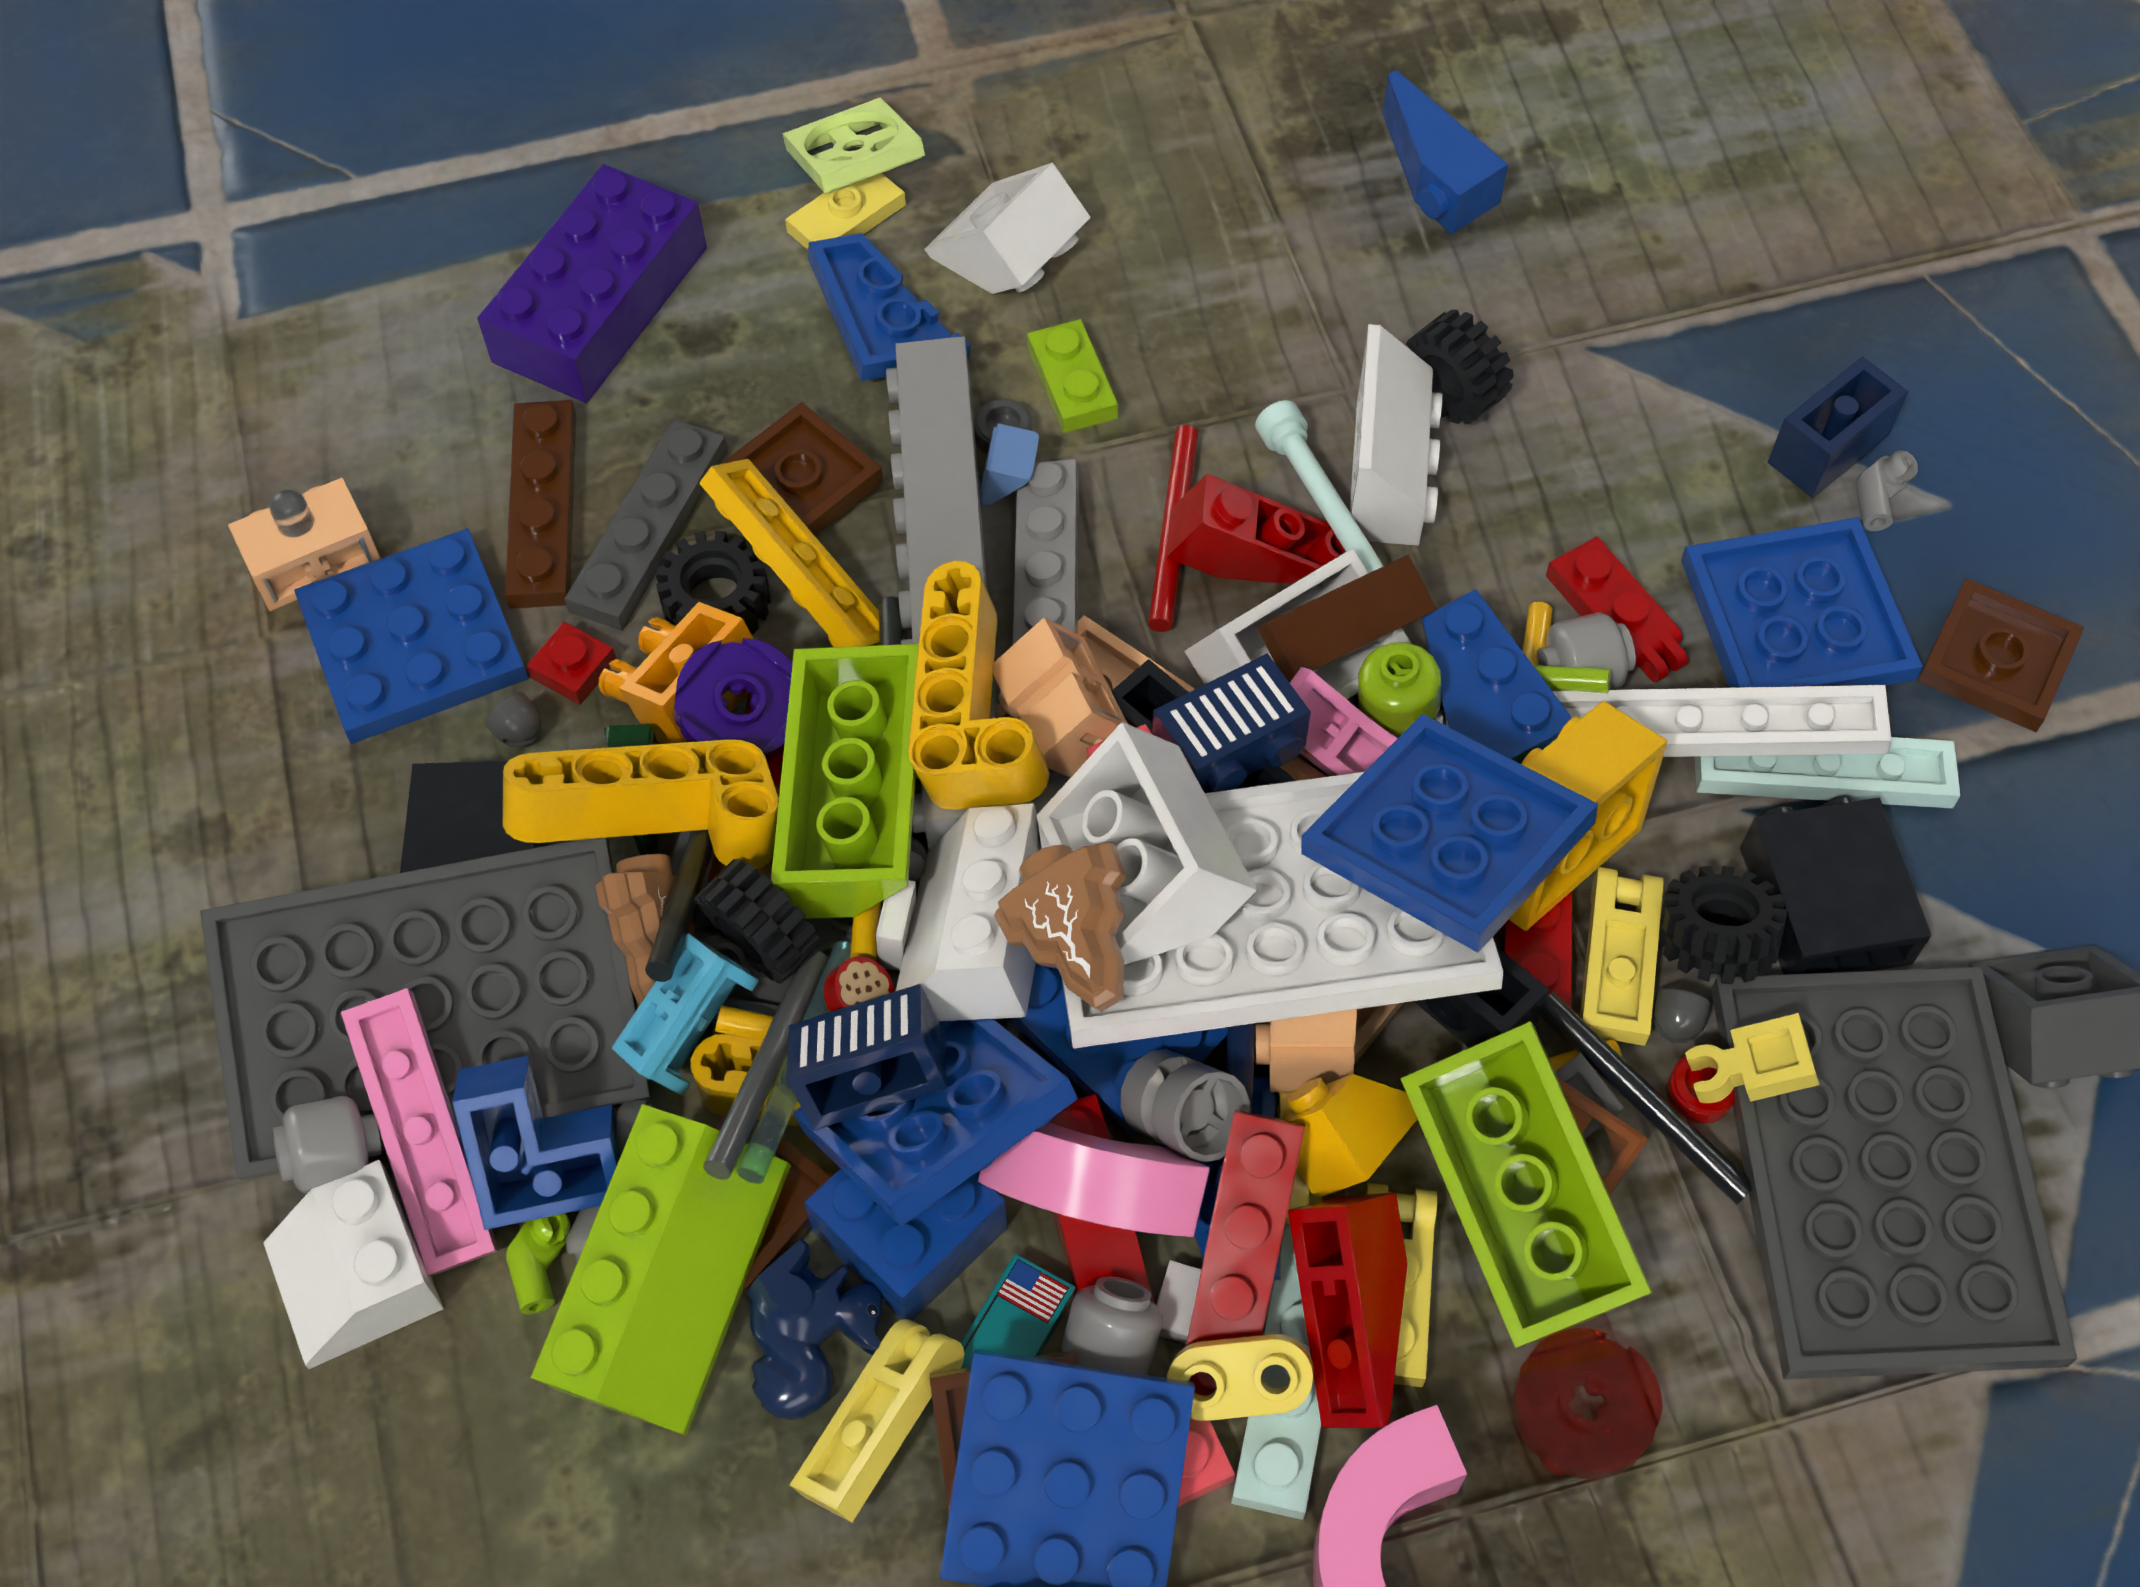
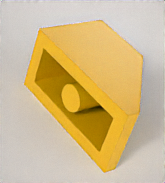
(1347, 1129)

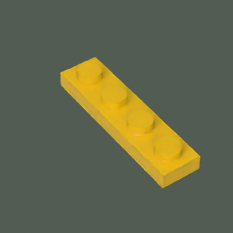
(793, 553)

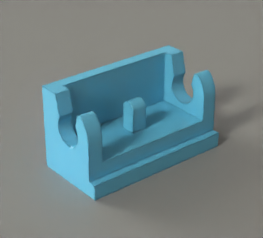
(679, 1013)

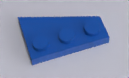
(871, 303)
(1489, 682)

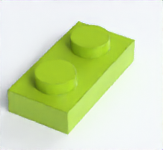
(1072, 376)

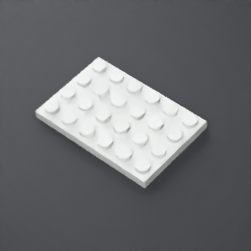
(1293, 947)

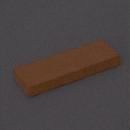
(1347, 618)

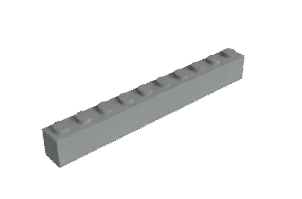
(940, 494)

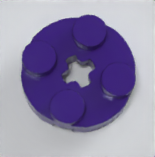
(733, 668)

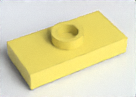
(846, 210)

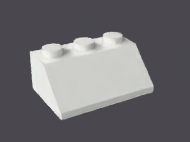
(1393, 442)
(1242, 643)
(1171, 844)
(953, 933)

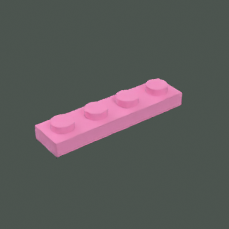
(418, 1130)

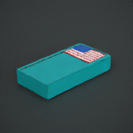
(1019, 1312)

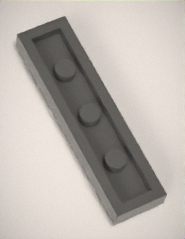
(645, 525)

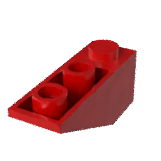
(1247, 535)

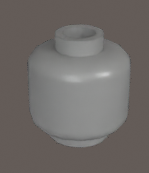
(1590, 643)
(324, 1142)
(1113, 1326)

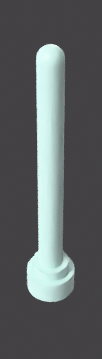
(1284, 431)

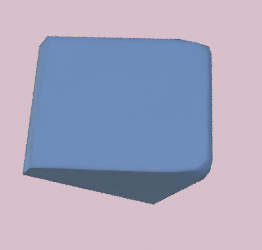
(1008, 462)

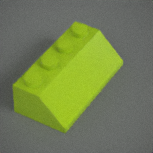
(846, 779)
(1525, 1186)
(658, 1275)

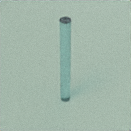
(782, 1099)

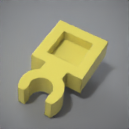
(1765, 1057)

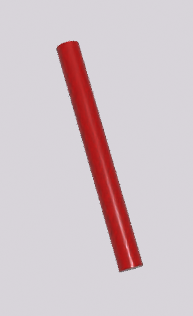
(1167, 570)

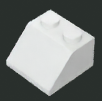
(1012, 231)
(349, 1265)

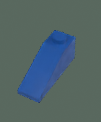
(1443, 162)

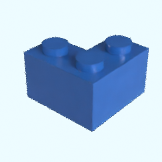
(525, 1162)
(910, 1261)

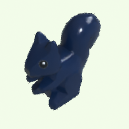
(792, 1318)

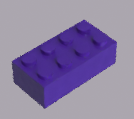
(593, 283)

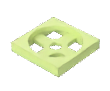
(880, 150)

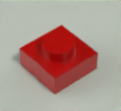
(571, 663)

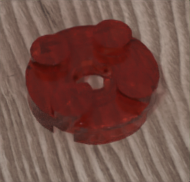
(1605, 1368)

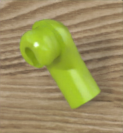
(530, 1258)

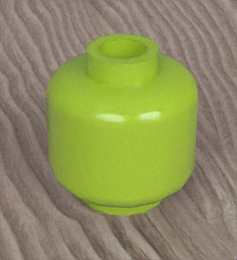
(1399, 686)

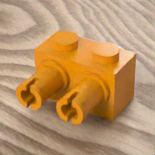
(653, 684)

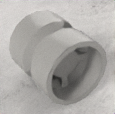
(1182, 1103)

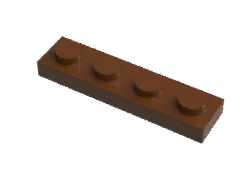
(541, 504)

